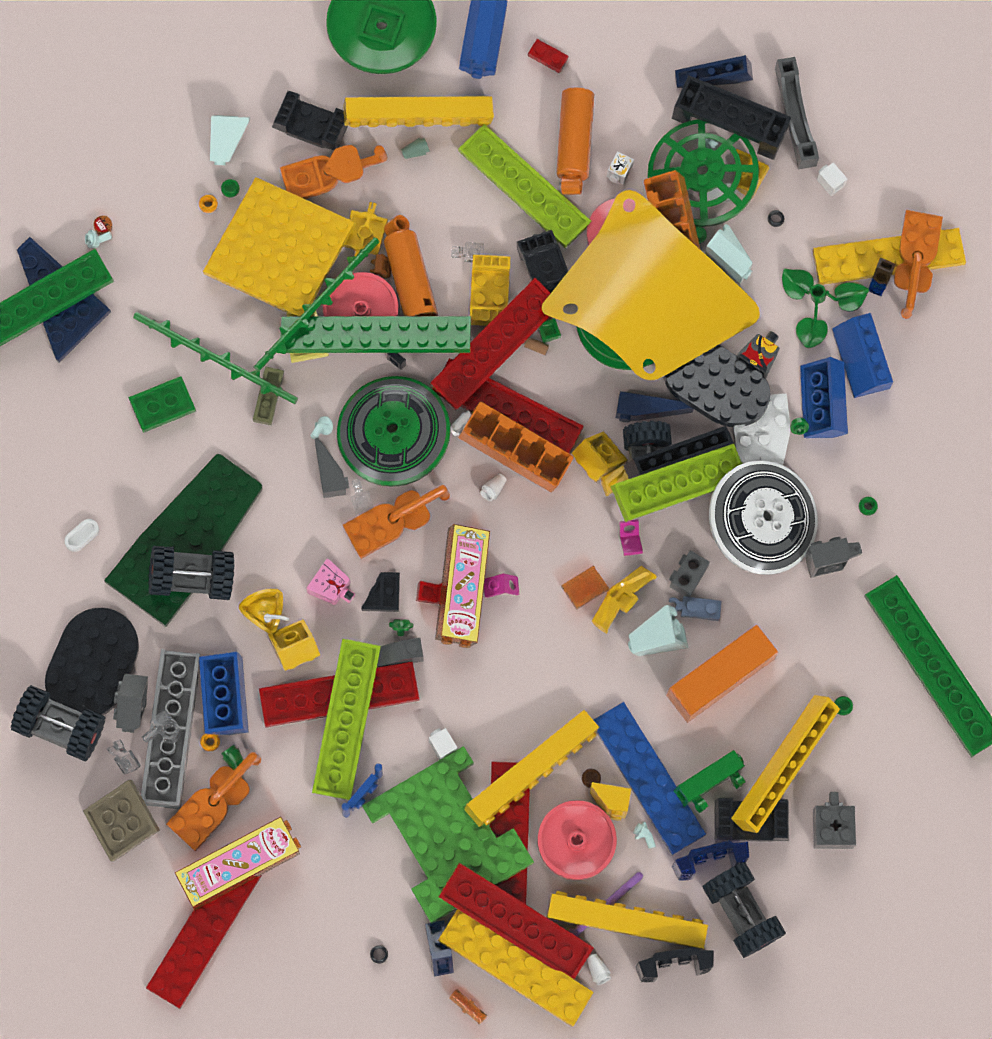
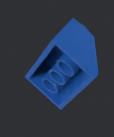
(862, 356)
(824, 398)
(223, 694)

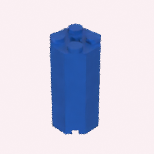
(483, 37)

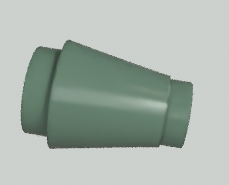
(416, 148)

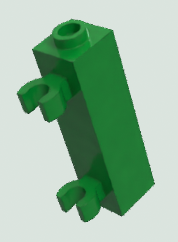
(709, 778)

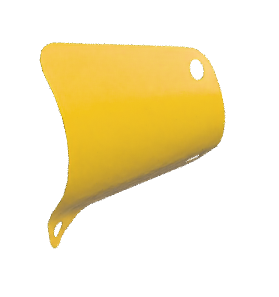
(650, 292)

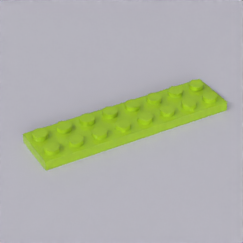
(524, 186)
(674, 483)
(346, 719)

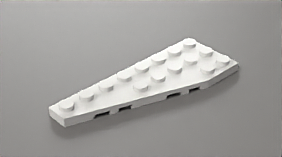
(767, 437)

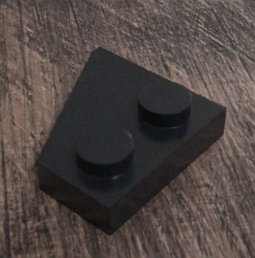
(384, 594)

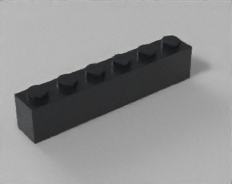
(678, 452)

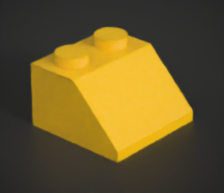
(598, 456)
(294, 645)
(611, 799)

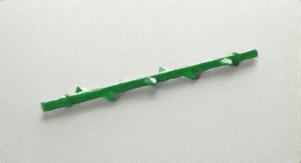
(309, 309)
(224, 359)

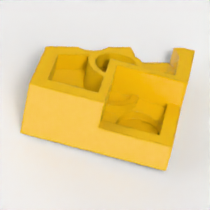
(746, 177)

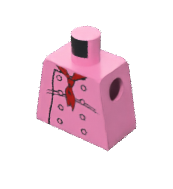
(330, 584)

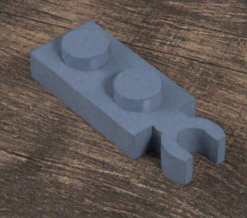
(698, 608)

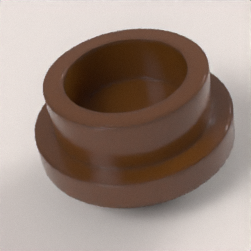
(590, 776)

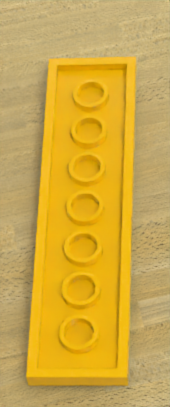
(860, 258)
(516, 968)

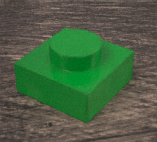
(549, 331)

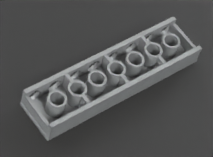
(168, 761)

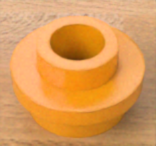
(208, 198)
(214, 746)

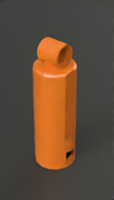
(575, 139)
(408, 269)

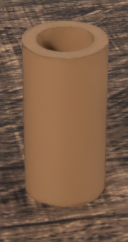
(536, 346)

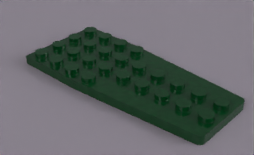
(193, 523)

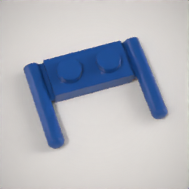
(368, 786)

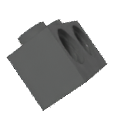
(692, 575)

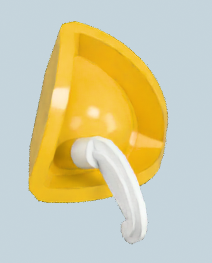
(264, 609)

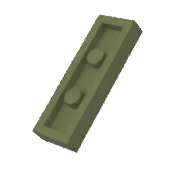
(267, 403)

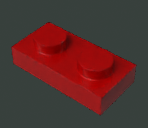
(548, 55)

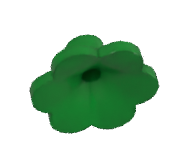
(401, 626)

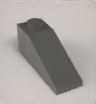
(331, 474)
(401, 652)

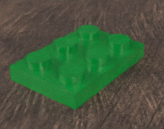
(162, 404)

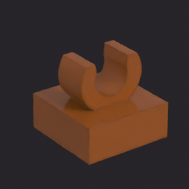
(382, 266)

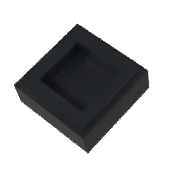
(397, 360)

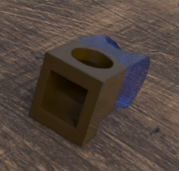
(881, 276)

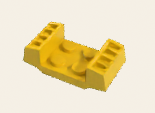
(488, 287)

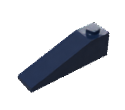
(719, 72)
(642, 407)

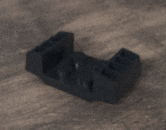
(310, 122)
(543, 259)
(774, 828)
(702, 961)

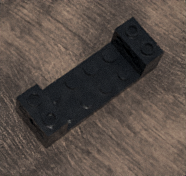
(732, 114)

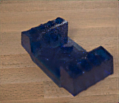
(685, 868)

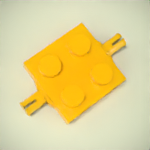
(365, 229)

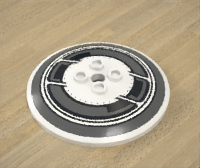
(739, 522)

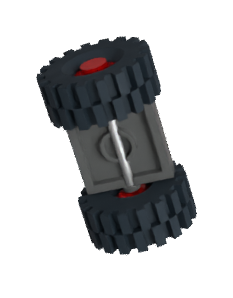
(646, 437)
(191, 573)
(57, 723)
(743, 910)

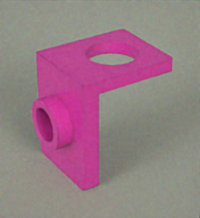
(630, 539)
(499, 585)

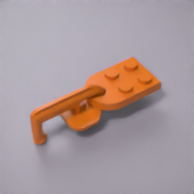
(308, 176)
(921, 238)
(373, 530)
(199, 819)

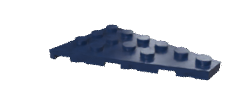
(72, 324)

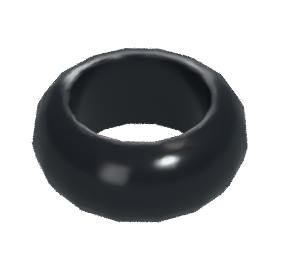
(774, 224)
(372, 952)

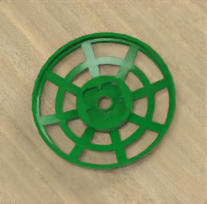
(716, 170)

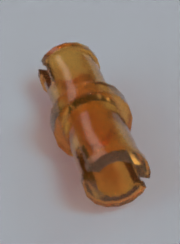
(468, 1006)

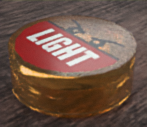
(102, 225)

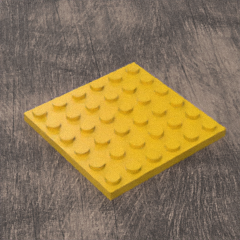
(278, 247)

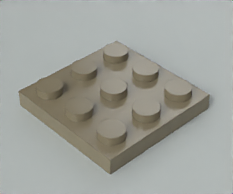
(121, 820)

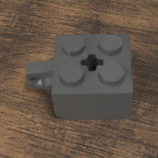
(830, 556)
(130, 702)
(834, 813)

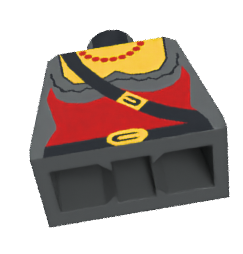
(761, 352)

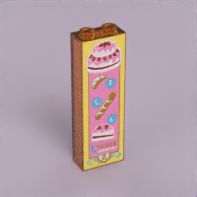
(462, 586)
(238, 862)

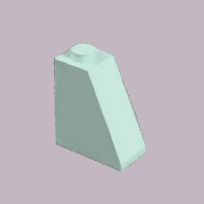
(225, 136)
(729, 254)
(658, 634)

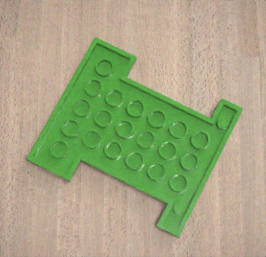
(442, 834)

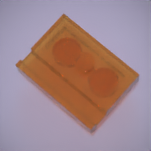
(585, 587)

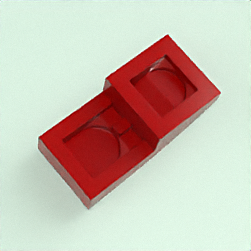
(428, 592)

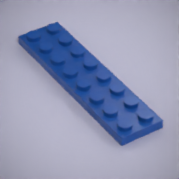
(648, 778)

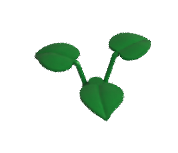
(798, 282)

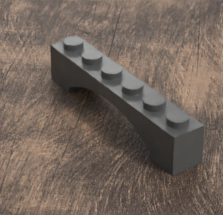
(802, 140)

